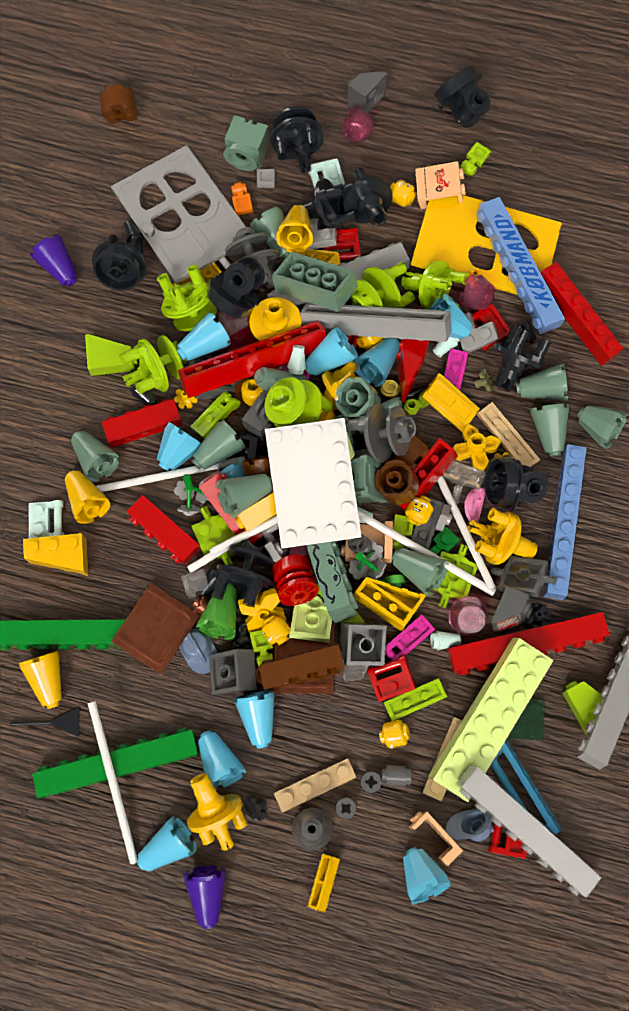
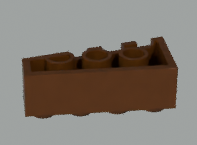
(301, 668)

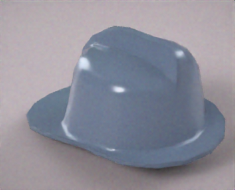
(196, 651)
(470, 825)

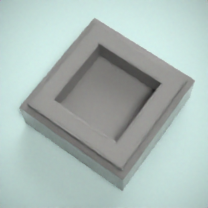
(265, 178)

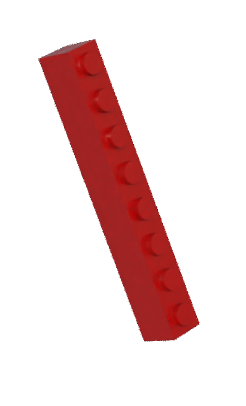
(247, 360)
(544, 639)

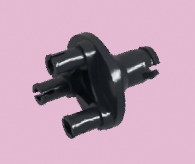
(369, 197)
(328, 205)
(516, 359)

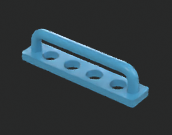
(552, 824)

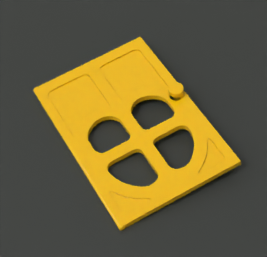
(451, 232)

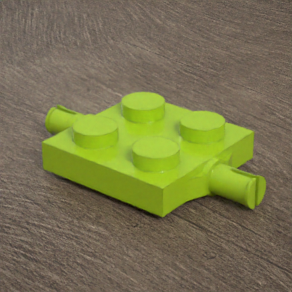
(212, 532)
(453, 585)

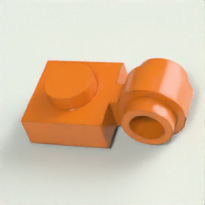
(241, 199)

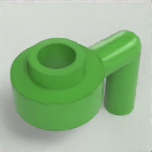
(393, 580)

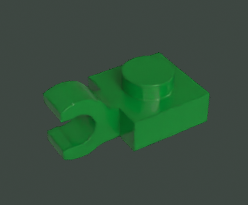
(444, 541)

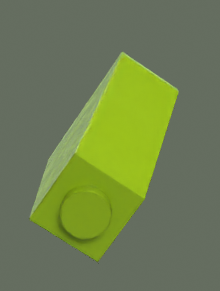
(104, 356)
(582, 701)

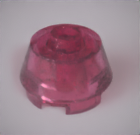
(357, 125)
(477, 293)
(468, 615)

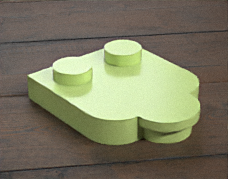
(311, 621)

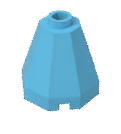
(459, 322)
(176, 447)
(423, 876)

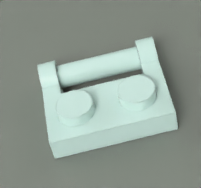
(330, 170)
(40, 519)

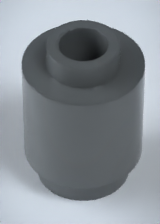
(396, 775)

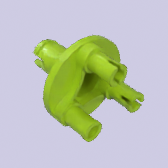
(433, 282)

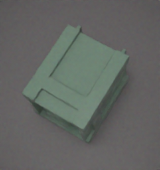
(364, 473)

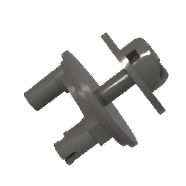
(245, 242)
(383, 432)

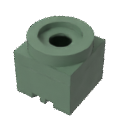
(246, 144)

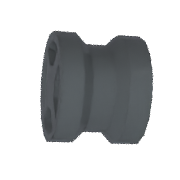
(355, 545)
(371, 785)
(344, 810)

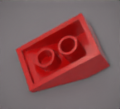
(411, 357)

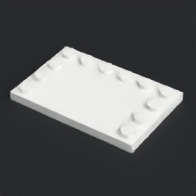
(313, 483)

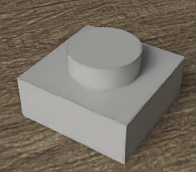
(444, 518)

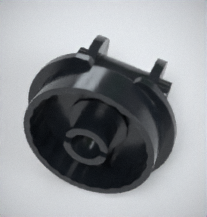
(464, 97)
(119, 263)
(233, 290)
(510, 481)

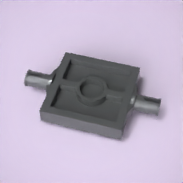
(524, 575)

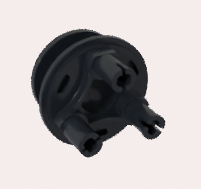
(296, 136)
(248, 581)

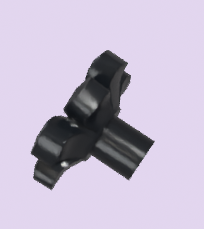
(531, 337)
(538, 620)
(240, 637)
(256, 808)

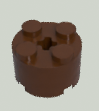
(118, 103)
(415, 453)
(397, 482)

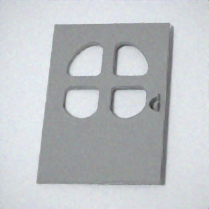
(199, 238)

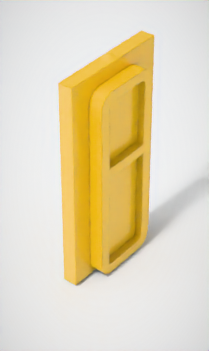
(450, 402)

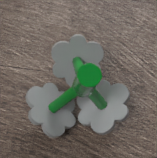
(186, 490)
(362, 566)

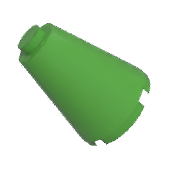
(220, 616)

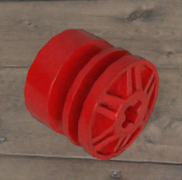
(294, 580)

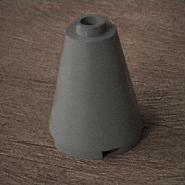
(323, 826)

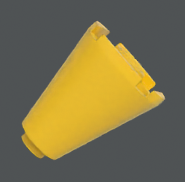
(295, 231)
(85, 498)
(44, 678)

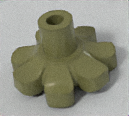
(484, 380)

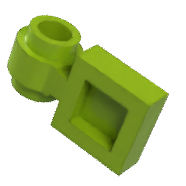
(475, 156)
(420, 403)
(403, 527)
(261, 645)

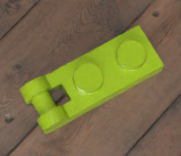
(214, 413)

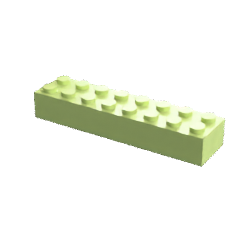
(492, 714)

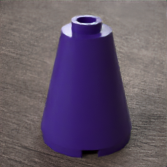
(55, 259)
(205, 892)

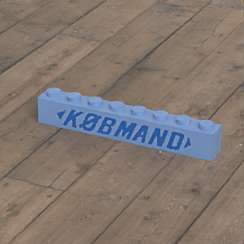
(520, 266)
(565, 521)

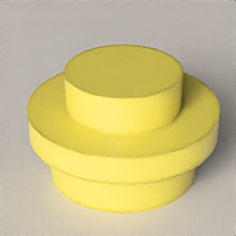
(390, 389)

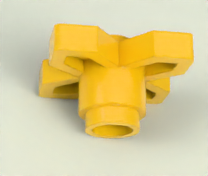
(476, 447)
(264, 609)

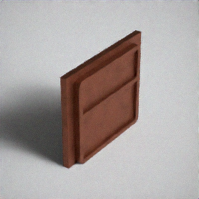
(155, 628)
(296, 647)

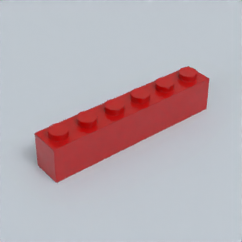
(581, 315)

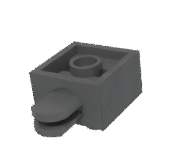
(256, 420)

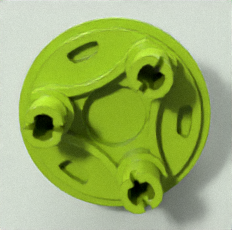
(380, 290)
(187, 302)
(151, 366)
(295, 402)

